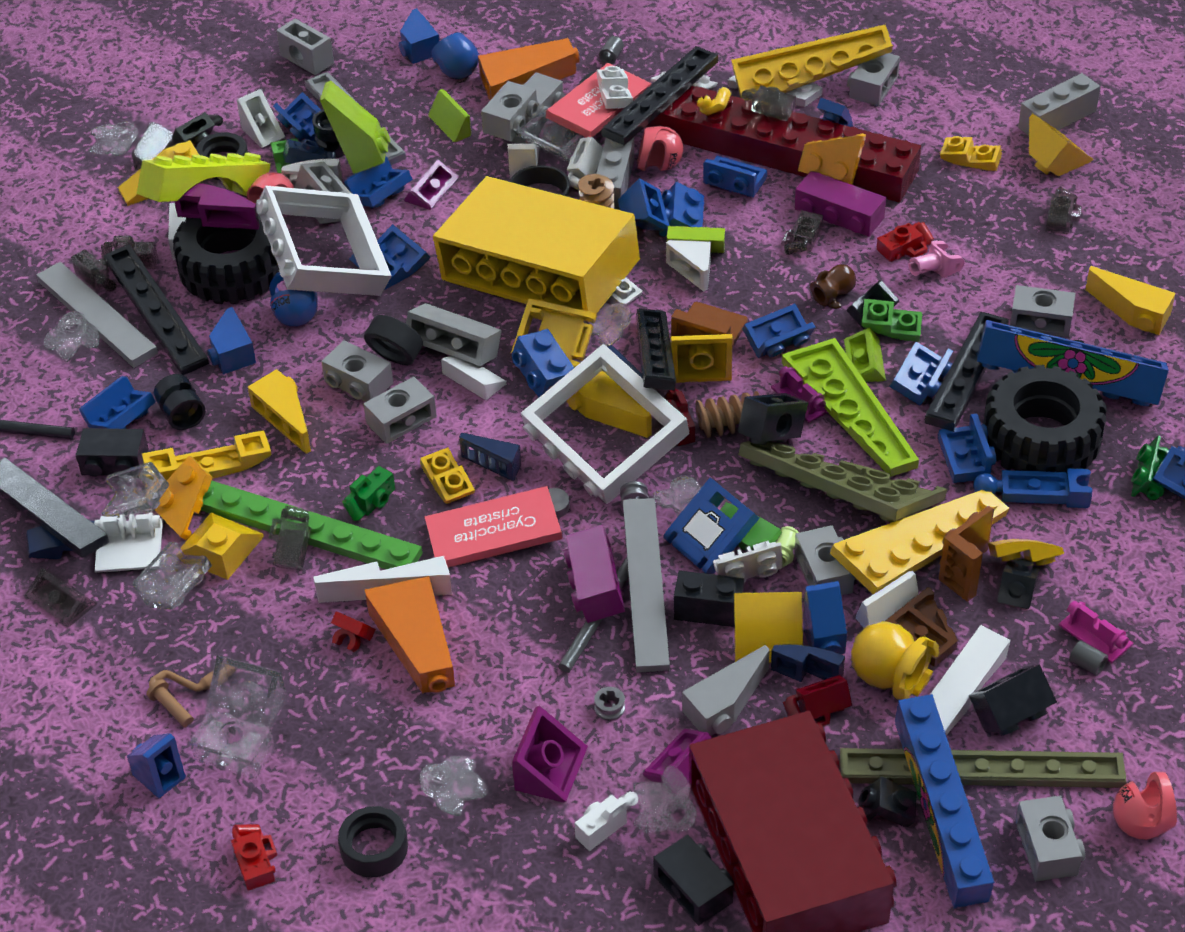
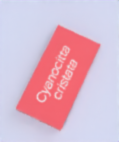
(584, 109)
(494, 527)

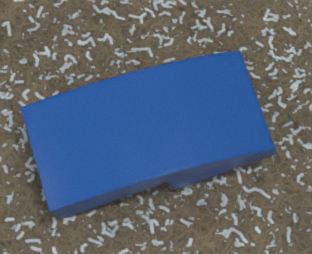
(835, 112)

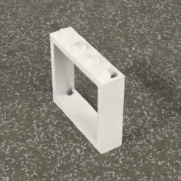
(347, 207)
(606, 488)

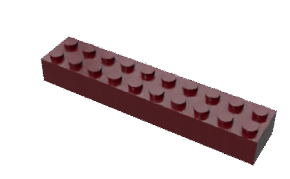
(885, 163)

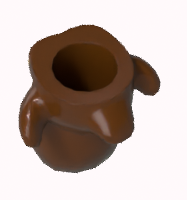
(832, 284)

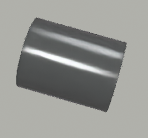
(611, 50)
(1088, 657)

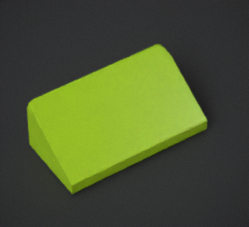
(450, 117)
(713, 235)
(866, 355)

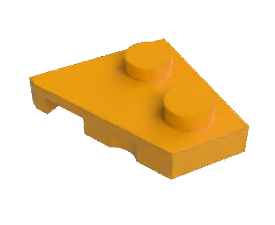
(833, 157)
(184, 496)

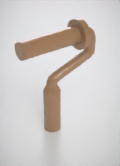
(158, 691)

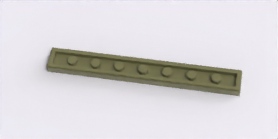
(995, 767)

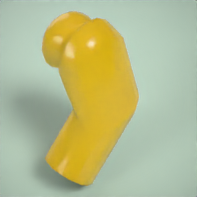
(716, 105)

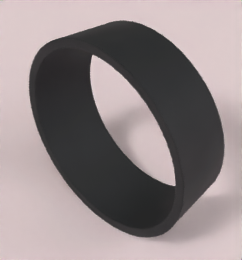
(542, 174)

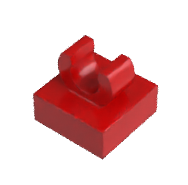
(351, 628)

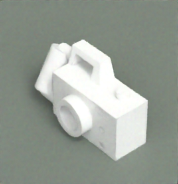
(584, 160)
(603, 819)

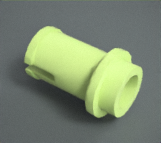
(787, 542)

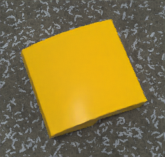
(767, 621)

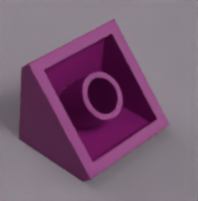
(547, 758)

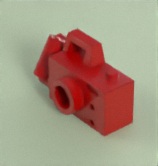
(905, 241)
(252, 856)

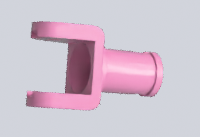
(936, 261)

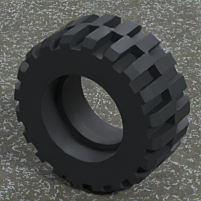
(219, 275)
(1049, 395)

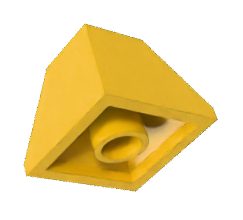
(1053, 149)
(702, 357)
(223, 543)

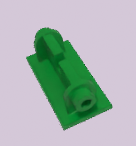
(1149, 460)

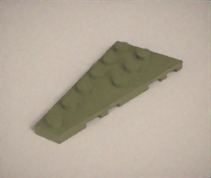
(855, 483)

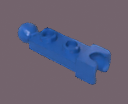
(1040, 487)

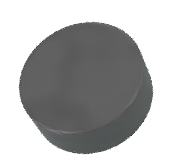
(560, 501)

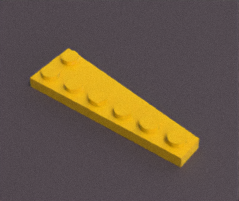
(810, 61)
(909, 543)

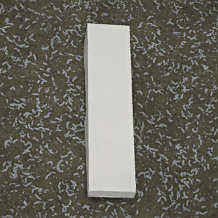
(351, 582)
(968, 674)

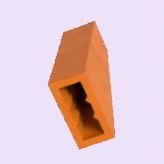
(517, 65)
(413, 628)

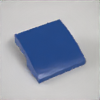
(400, 254)

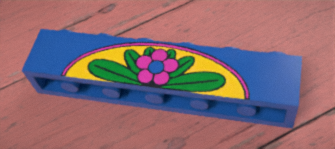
(1106, 369)
(943, 802)

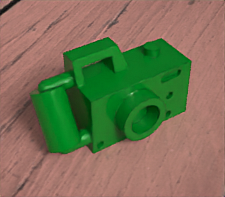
(369, 493)

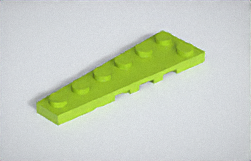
(852, 404)

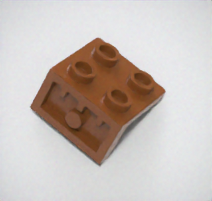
(707, 320)
(964, 552)

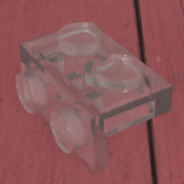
(135, 491)
(170, 577)

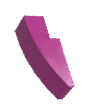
(217, 207)

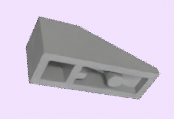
(721, 697)

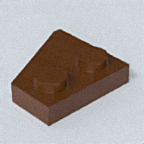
(924, 618)

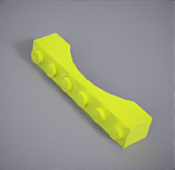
(171, 178)

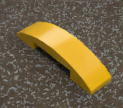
(245, 453)

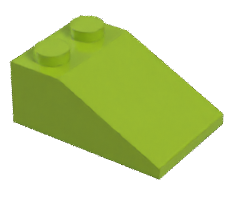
(355, 129)

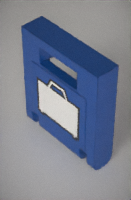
(705, 531)

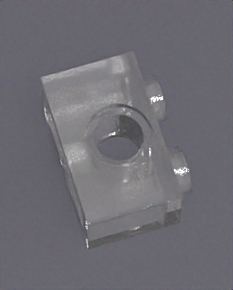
(232, 745)

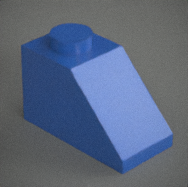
(417, 37)
(646, 204)
(230, 344)
(824, 617)
(157, 764)

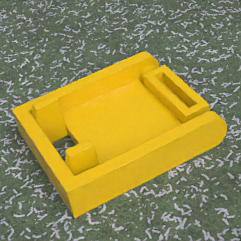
(565, 325)

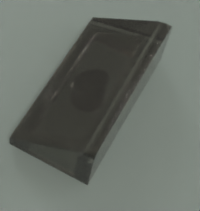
(151, 144)
(59, 597)

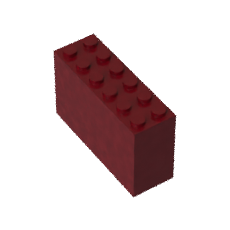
(790, 829)

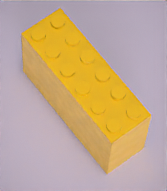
(536, 246)

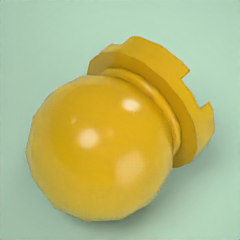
(890, 658)

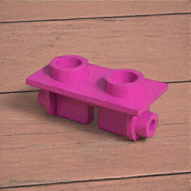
(1098, 633)

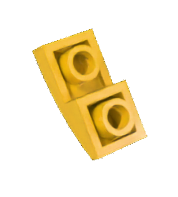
(963, 152)
(446, 476)
(1033, 550)

